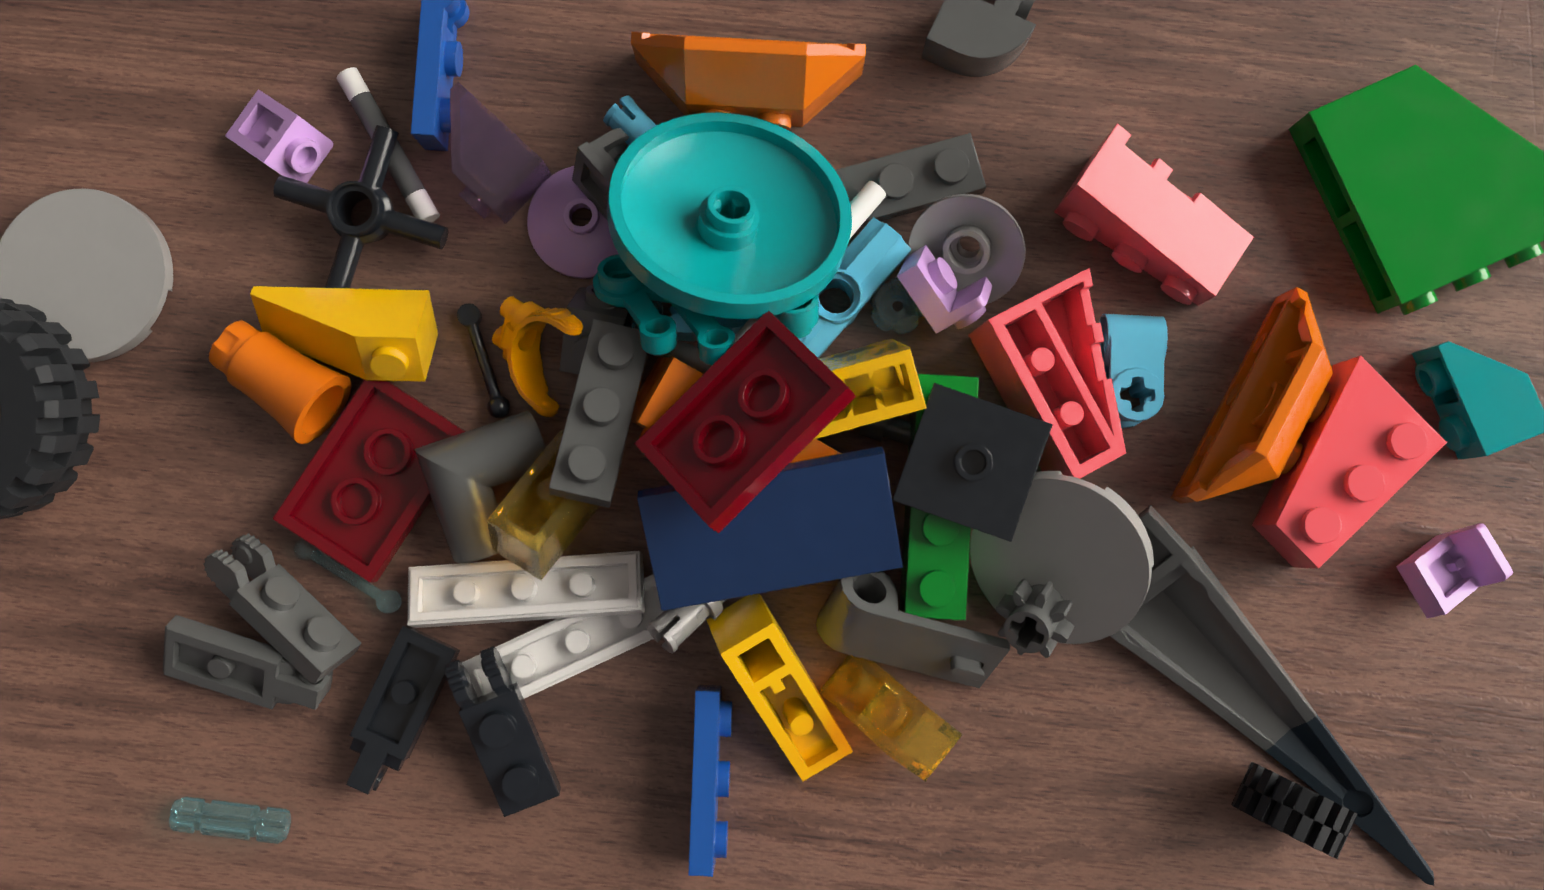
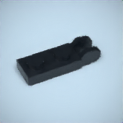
(504, 736)

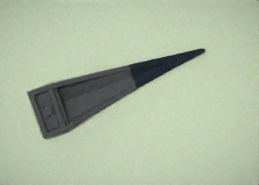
(1214, 653)

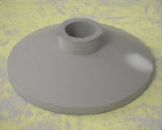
(995, 229)

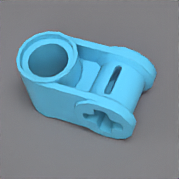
(1134, 360)

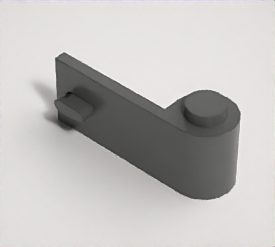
(865, 623)

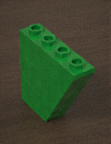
(1423, 187)

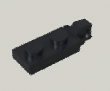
(398, 706)

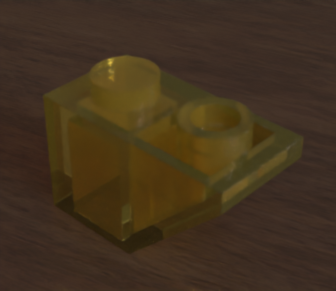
(891, 715)

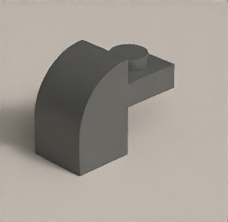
(978, 36)

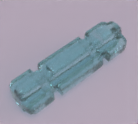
(230, 820)

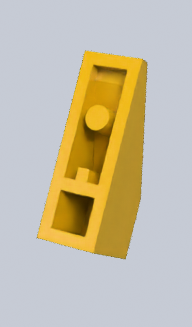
(355, 330)
(778, 685)

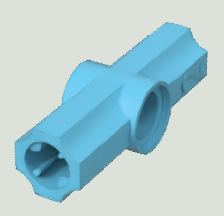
(863, 271)

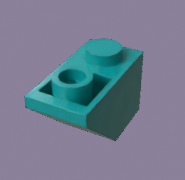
(1478, 400)

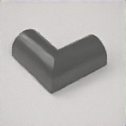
(465, 470)

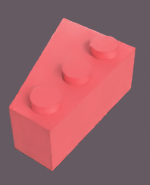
(1053, 369)
(1348, 466)

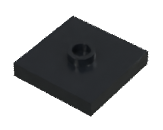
(972, 462)

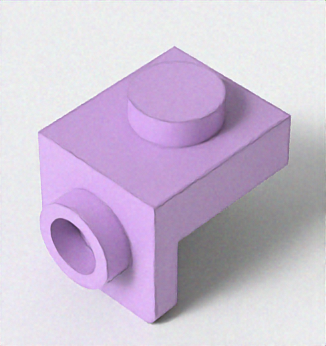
(1453, 568)

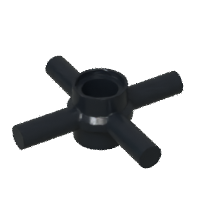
(342, 199)

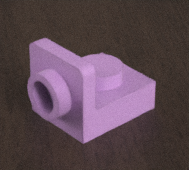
(279, 138)
(935, 293)

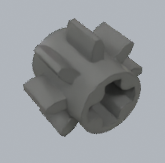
(1035, 618)

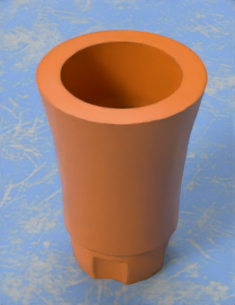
(281, 380)

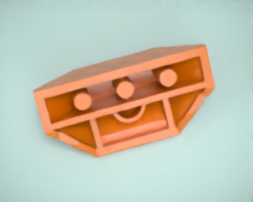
(749, 77)
(1265, 405)

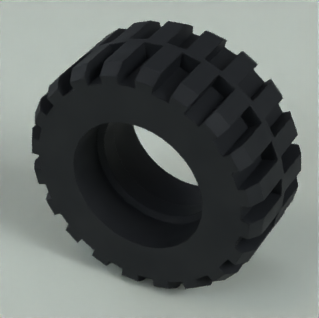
(42, 409)

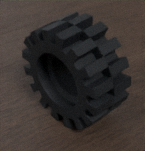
(1294, 810)

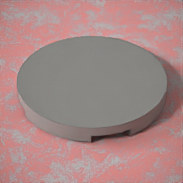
(89, 267)
(1079, 541)

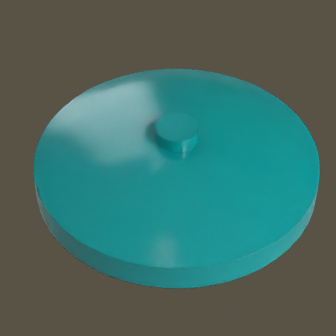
(728, 215)

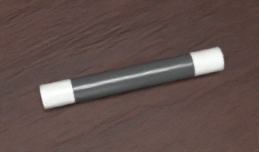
(399, 166)

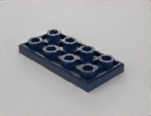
(804, 528)

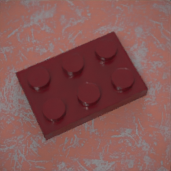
(744, 421)
(366, 479)

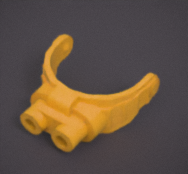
(520, 343)

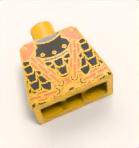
(881, 379)

